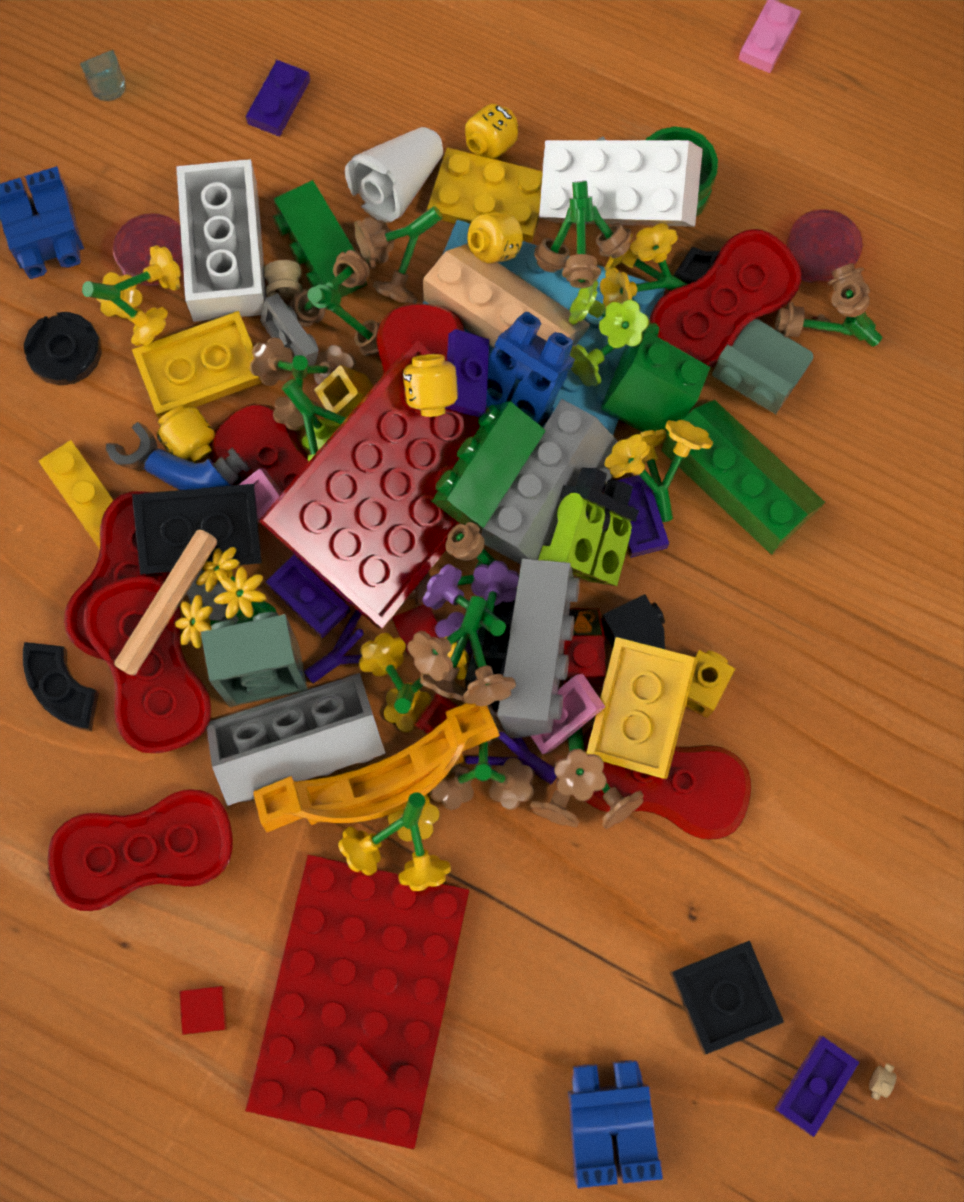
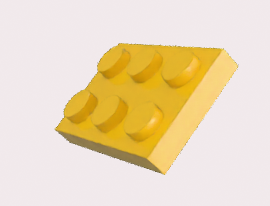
(482, 185)
(197, 364)
(643, 707)

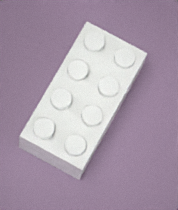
(625, 178)
(221, 239)

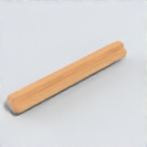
(166, 602)

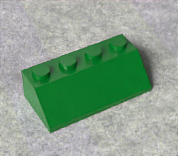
(746, 478)

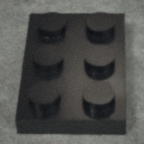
(171, 518)

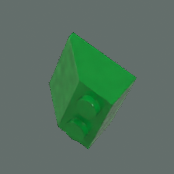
(654, 384)

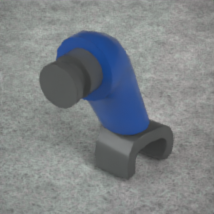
(175, 470)

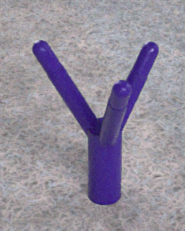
(336, 656)
(519, 747)

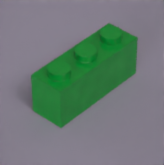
(313, 233)
(488, 464)

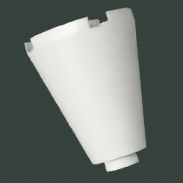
(393, 172)

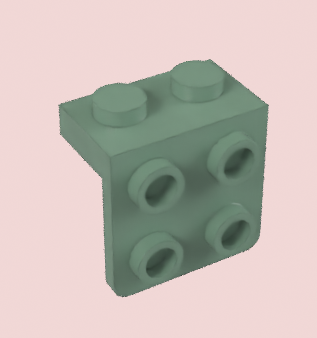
(763, 365)

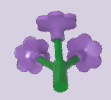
(491, 582)

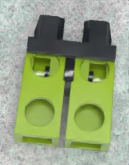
(593, 527)

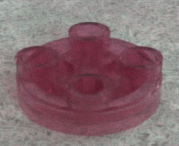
(141, 233)
(824, 243)

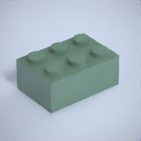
(254, 659)

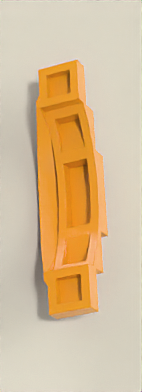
(380, 786)

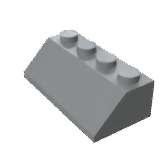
(530, 506)
(537, 647)
(293, 737)

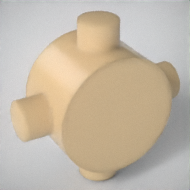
(882, 1081)

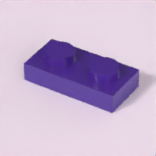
(278, 98)
(648, 530)
(308, 596)
(816, 1086)

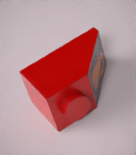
(587, 647)

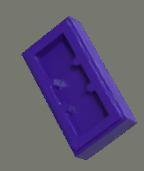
(470, 357)

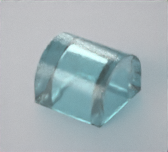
(104, 76)

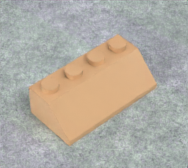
(493, 297)

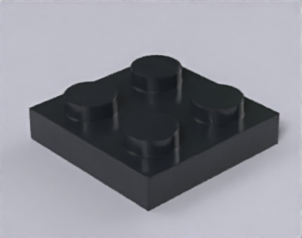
(726, 997)

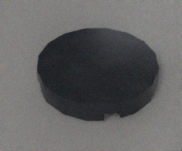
(62, 348)

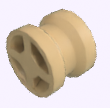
(283, 279)

